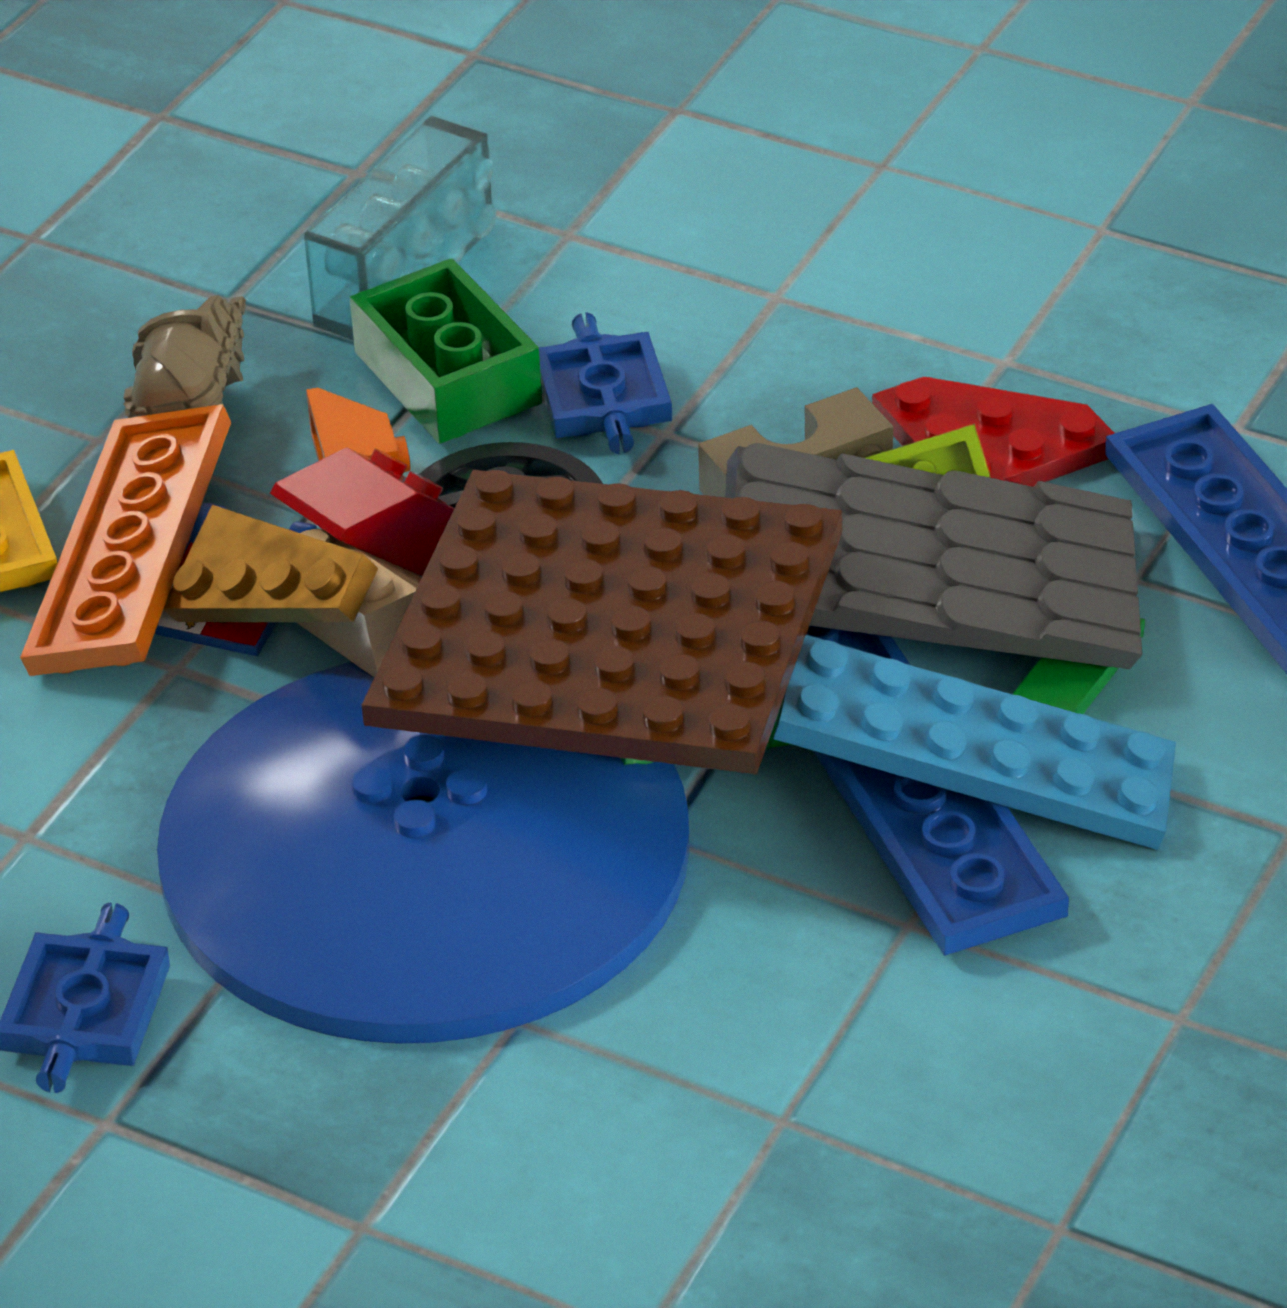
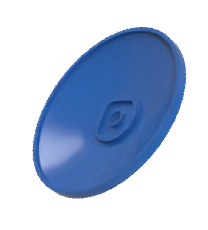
(411, 919)

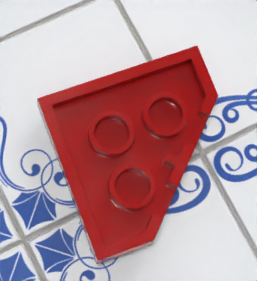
(1019, 433)

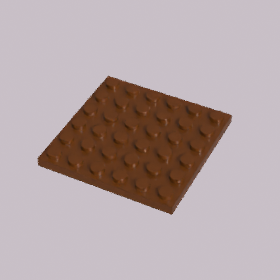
(608, 621)

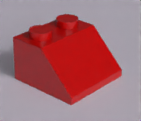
(370, 505)

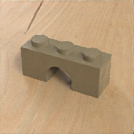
(832, 426)

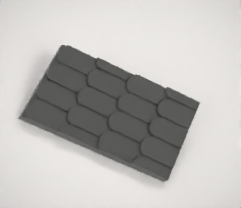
(963, 556)

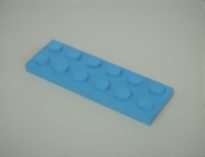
(978, 741)

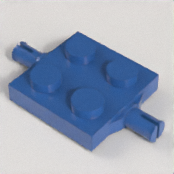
(603, 384)
(83, 998)

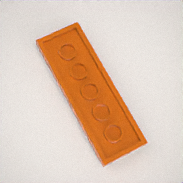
(126, 542)

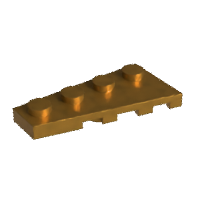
(266, 574)

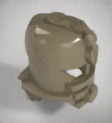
(187, 358)

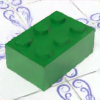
(446, 350)

